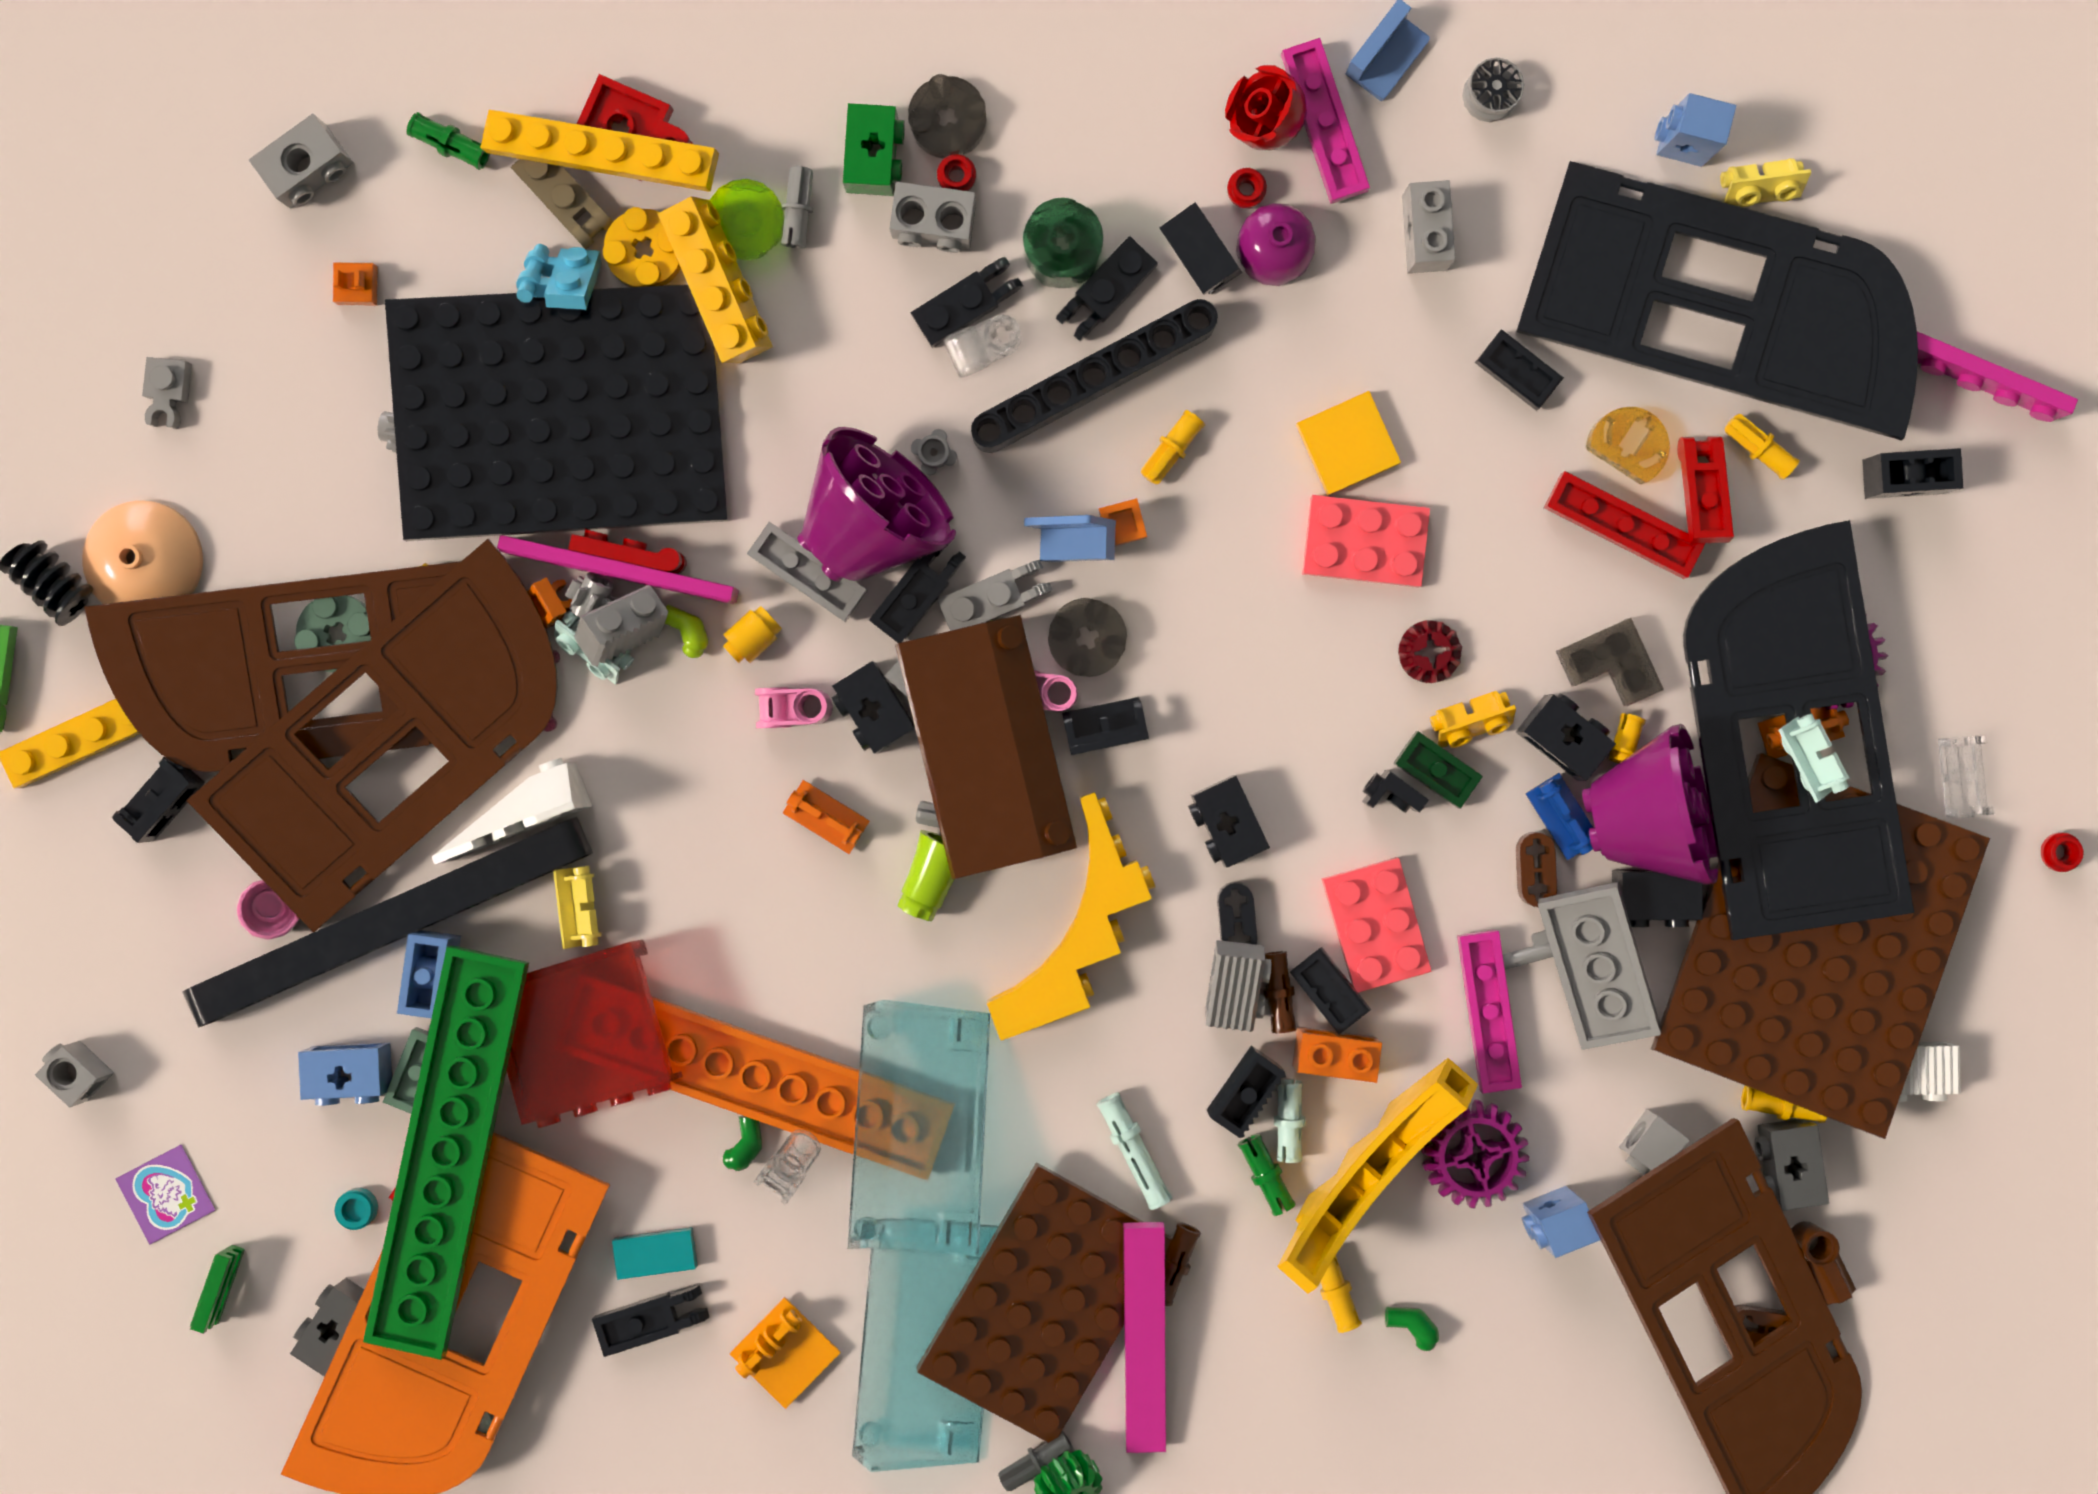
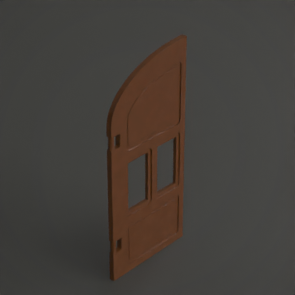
(462, 669)
(209, 670)
(1780, 1405)

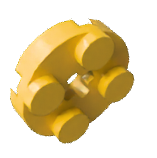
(620, 252)

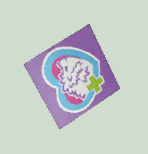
(165, 1194)

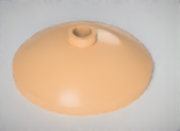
(164, 548)

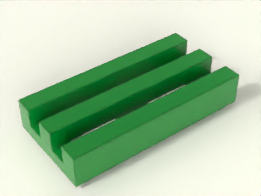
(217, 1288)

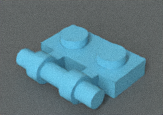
(570, 274)

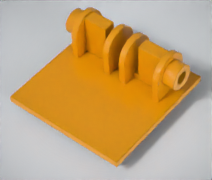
(784, 1353)

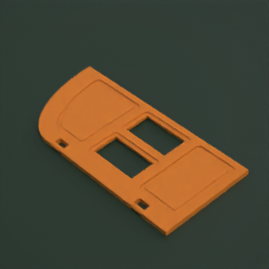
(413, 1420)

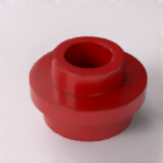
(952, 163)
(1249, 176)
(2072, 852)

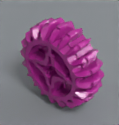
(1490, 1151)

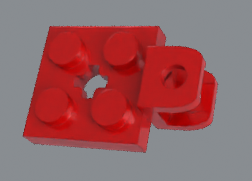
(646, 115)

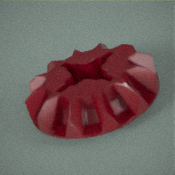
(1416, 639)

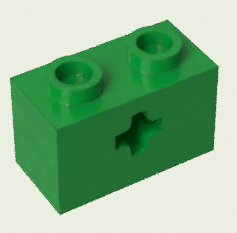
(866, 127)

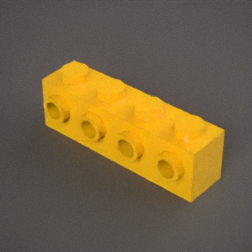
(715, 280)

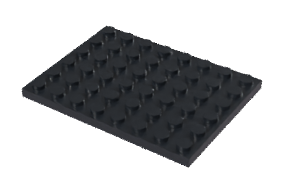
(554, 413)

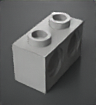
(936, 205)

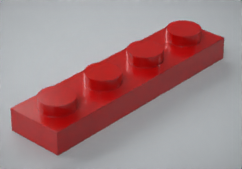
(1623, 525)

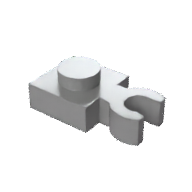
(165, 383)

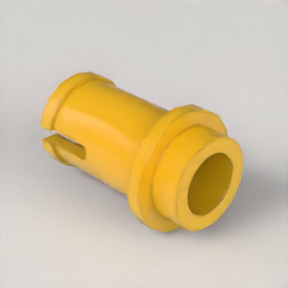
(1626, 737)

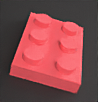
(1366, 541)
(1376, 924)

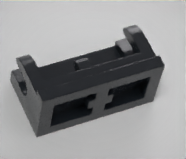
(1200, 249)
(1105, 725)
(158, 801)

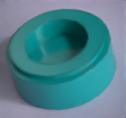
(356, 1208)

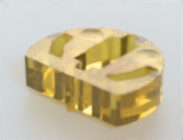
(1620, 422)

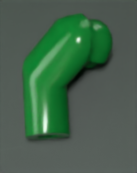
(747, 1148)
(1418, 1324)

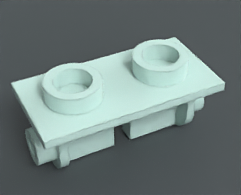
(565, 639)
(1804, 740)

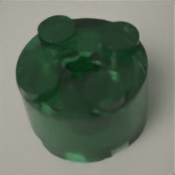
(1078, 227)

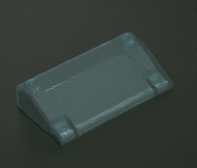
(919, 1129)
(900, 1413)

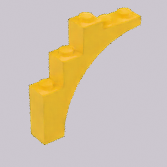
(1056, 986)
(1369, 1167)

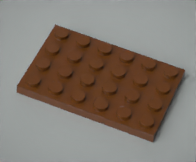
(1037, 1307)

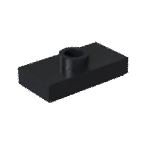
(1519, 370)
(1330, 990)

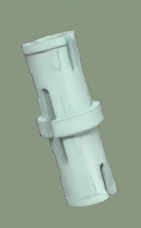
(1289, 1121)

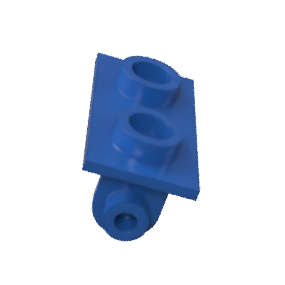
(1562, 816)

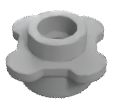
(937, 441)

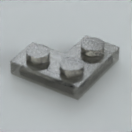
(1614, 651)

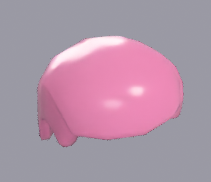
(264, 912)

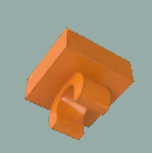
(355, 283)
(1128, 521)
(548, 602)

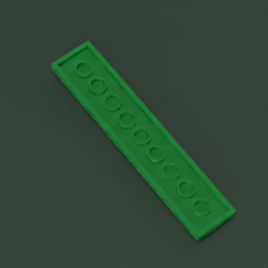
(446, 1152)

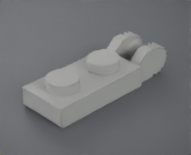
(990, 597)

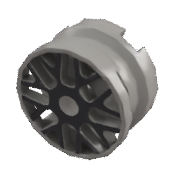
(1492, 90)

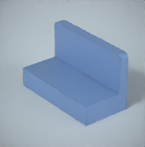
(1387, 52)
(1075, 538)

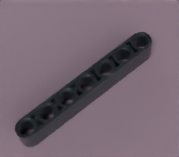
(1105, 360)

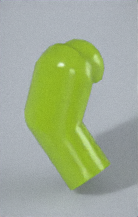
(691, 631)

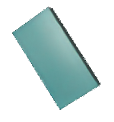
(654, 1253)

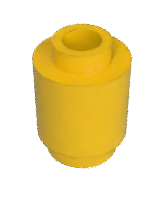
(751, 635)

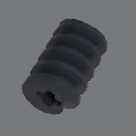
(46, 582)

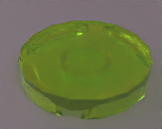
(749, 217)

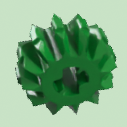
(1069, 1475)

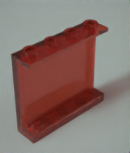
(587, 1037)

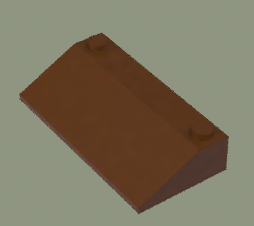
(986, 746)

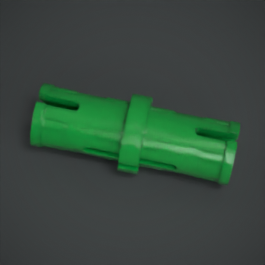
(447, 140)
(1266, 1174)

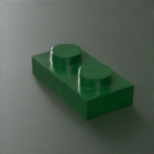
(1438, 769)

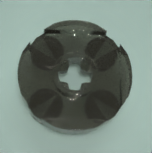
(941, 94)
(1094, 616)

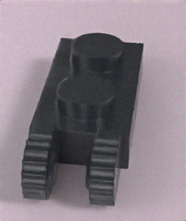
(1109, 286)
(963, 303)
(914, 596)
(646, 1321)

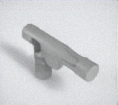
(1539, 951)

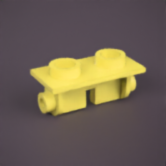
(1781, 182)
(576, 907)

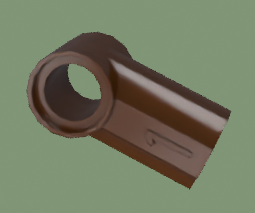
(1824, 1262)

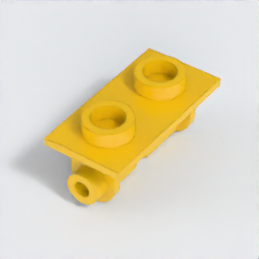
(1490, 716)

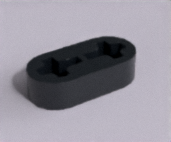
(1246, 909)

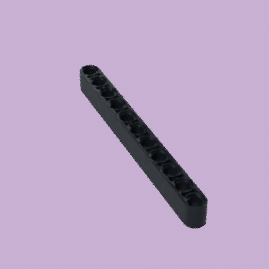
(387, 922)

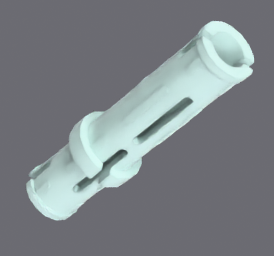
(1127, 1136)

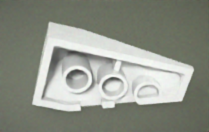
(535, 802)

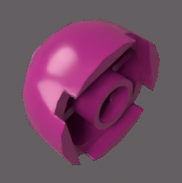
(1276, 244)

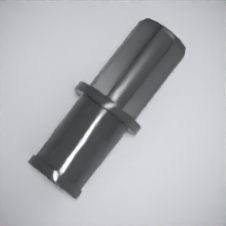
(1031, 1464)

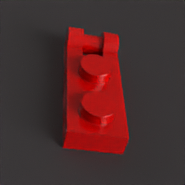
(1706, 490)
(629, 552)

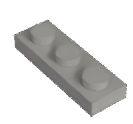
(804, 571)

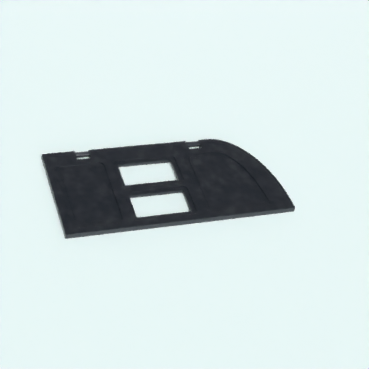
(1817, 338)
(1790, 638)

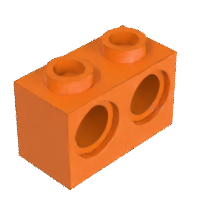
(1337, 1055)

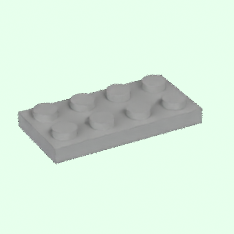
(1599, 966)

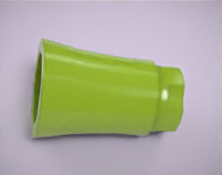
(927, 878)

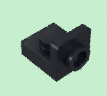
(1401, 794)

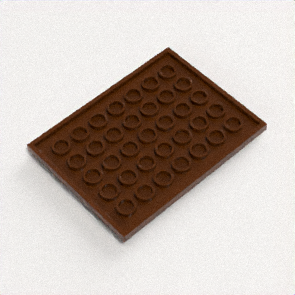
(1829, 1008)

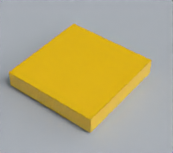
(1348, 443)

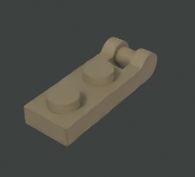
(563, 198)

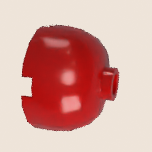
(1266, 109)

